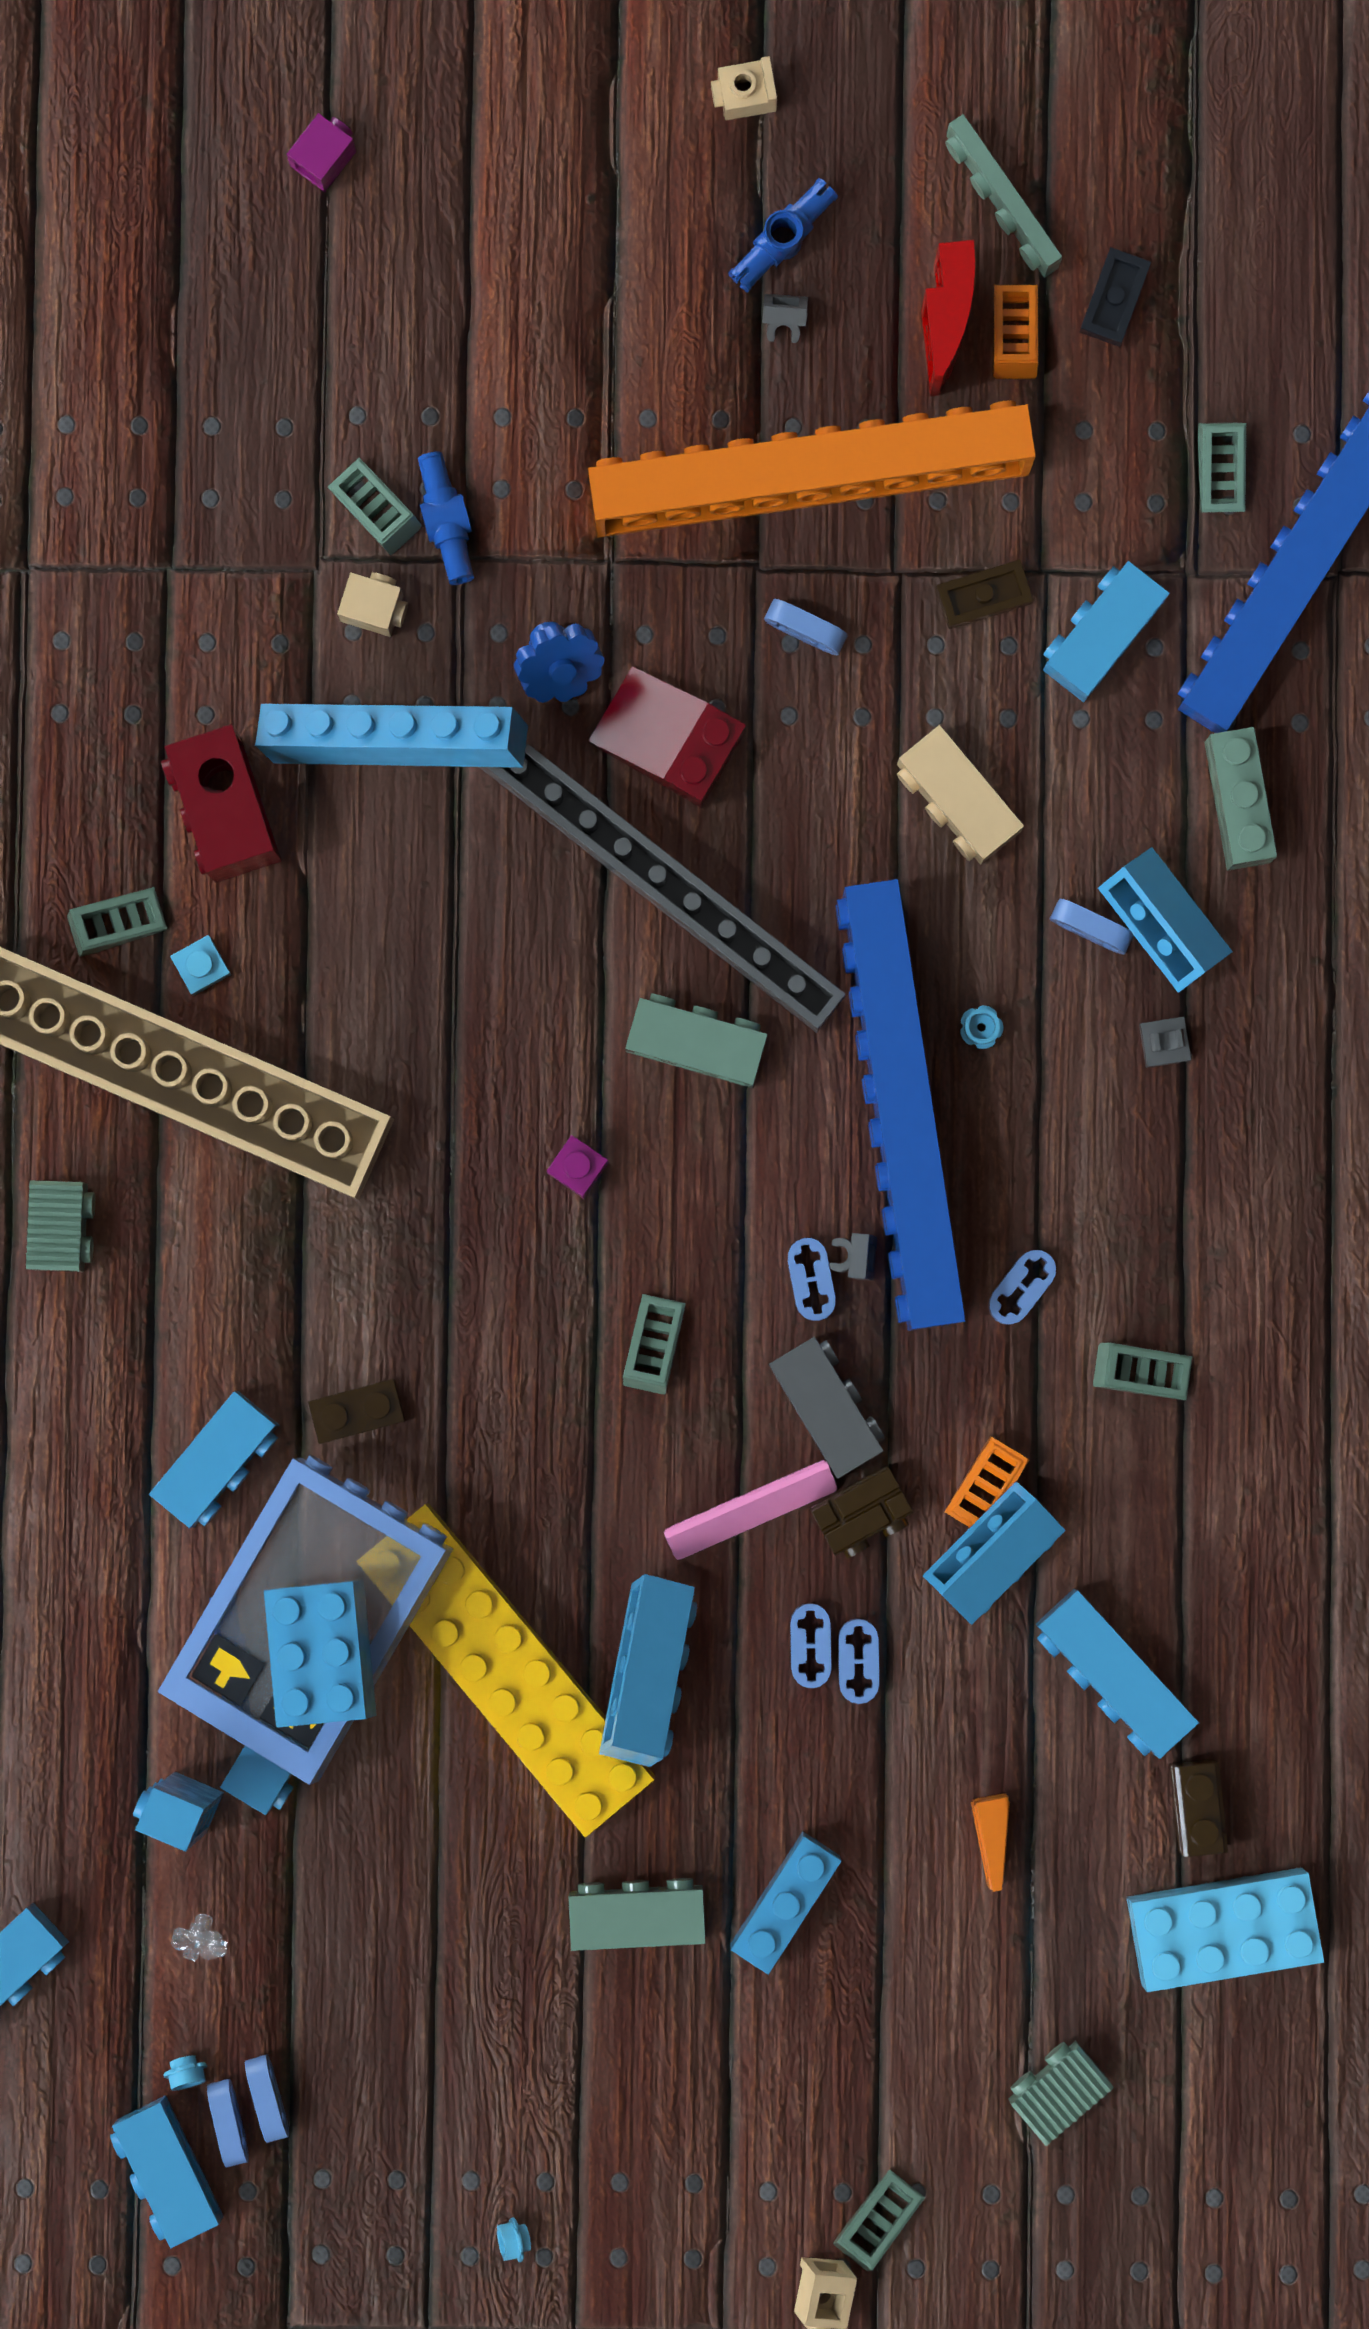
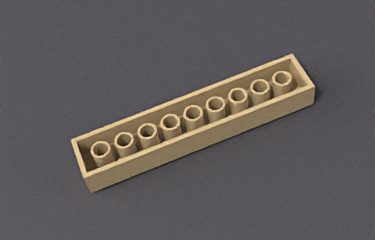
(188, 1076)

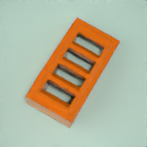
(1015, 359)
(1002, 1451)
(991, 1825)

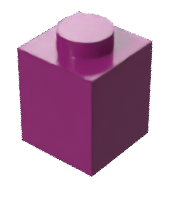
(322, 151)
(577, 1166)

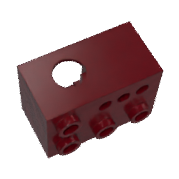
(226, 825)

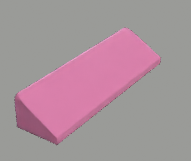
(750, 1509)

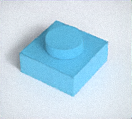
(200, 965)

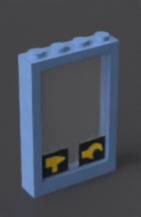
(304, 1536)

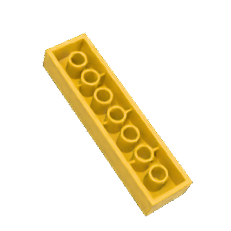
(522, 1687)

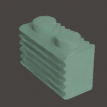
(59, 1226)
(1059, 2091)

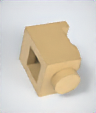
(757, 100)
(838, 2288)

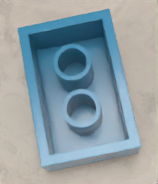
(320, 1653)

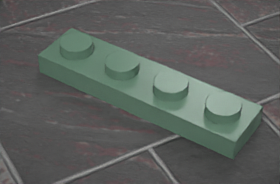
(1012, 211)

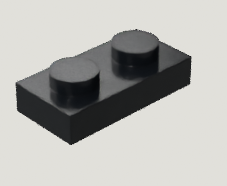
(1115, 297)

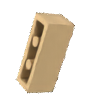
(958, 796)

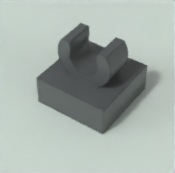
(786, 311)
(1165, 1042)
(860, 1258)

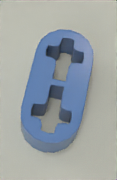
(805, 627)
(1091, 926)
(800, 1281)
(1030, 1294)
(799, 1646)
(847, 1661)
(266, 2098)
(227, 2123)

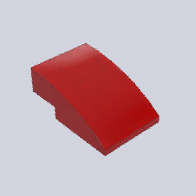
(947, 309)

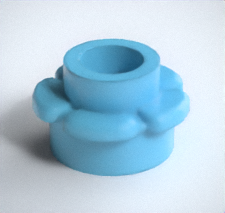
(989, 1018)
(185, 2073)
(513, 2240)

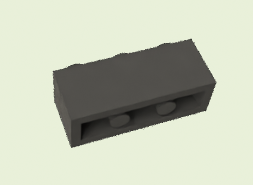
(827, 1406)

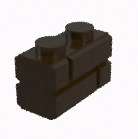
(862, 1511)
(1198, 1807)

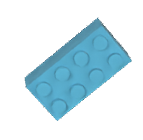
(1225, 1929)

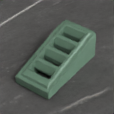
(1238, 467)
(394, 526)
(120, 936)
(1106, 1368)
(643, 1380)
(853, 2250)

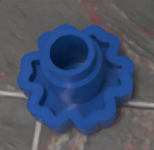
(558, 662)

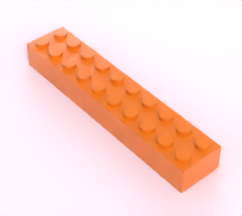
(811, 469)

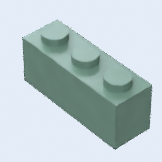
(1240, 798)
(696, 1040)
(636, 1915)

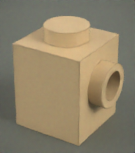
(373, 603)

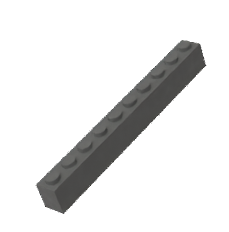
(671, 888)

